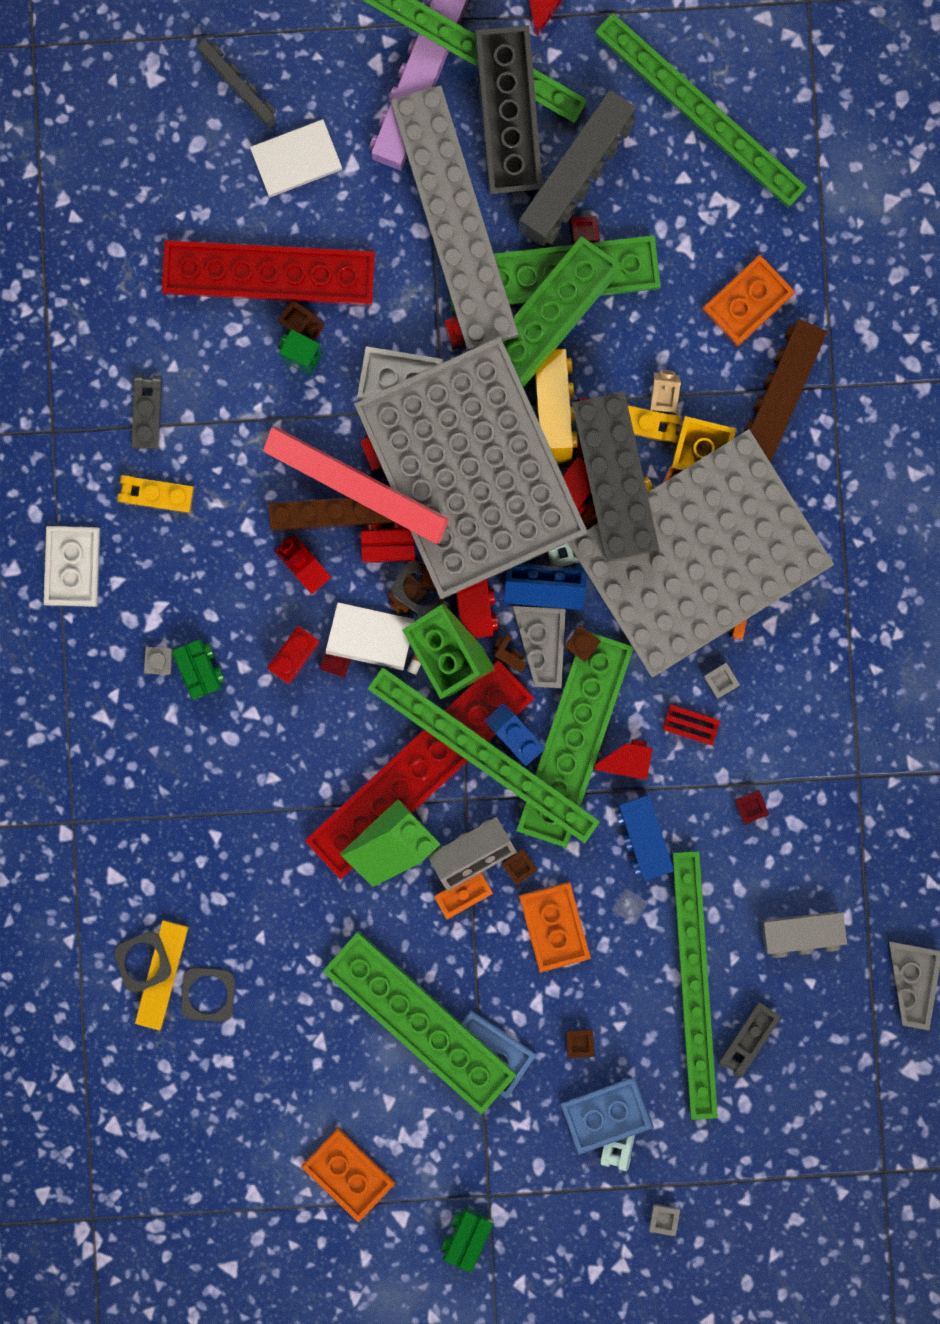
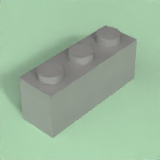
(471, 853)
(804, 933)

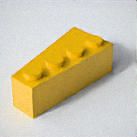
(554, 407)

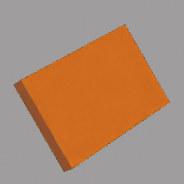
(748, 300)
(554, 927)
(348, 1174)

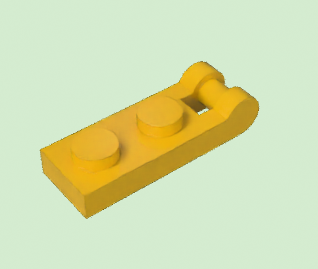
(646, 424)
(156, 494)

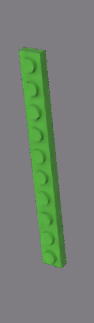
(462, 43)
(700, 110)
(483, 755)
(694, 985)

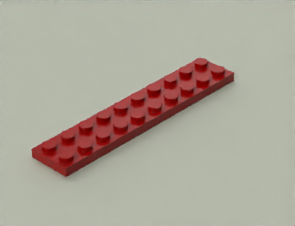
(417, 768)

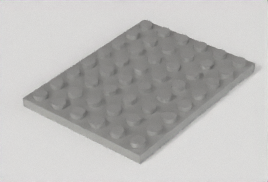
(477, 455)
(724, 553)

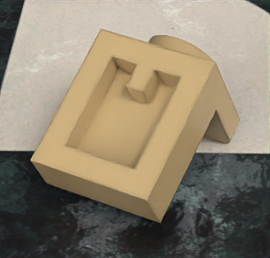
(665, 391)

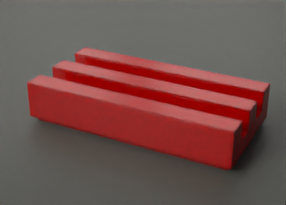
(712, 732)

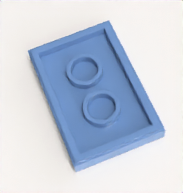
(506, 1047)
(607, 1115)

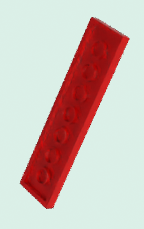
(268, 272)

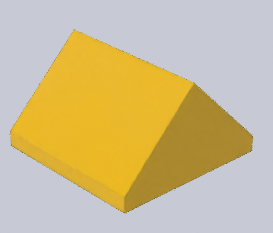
(698, 440)

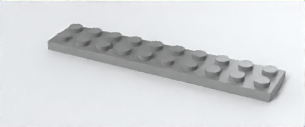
(454, 217)

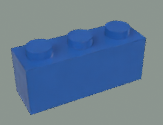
(545, 586)
(644, 838)

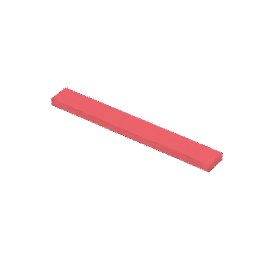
(356, 485)

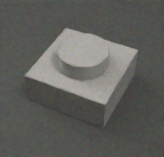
(158, 661)
(721, 680)
(664, 1219)

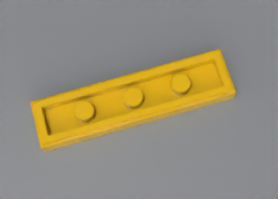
(156, 998)

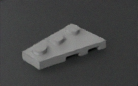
(543, 643)
(916, 982)

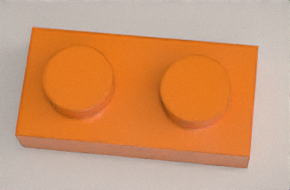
(463, 896)

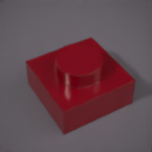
(585, 227)
(335, 665)
(751, 807)

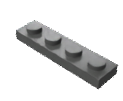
(230, 75)

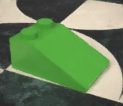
(447, 651)
(390, 845)

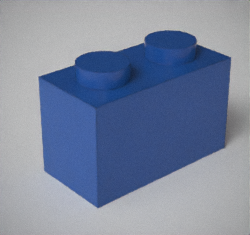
(514, 734)

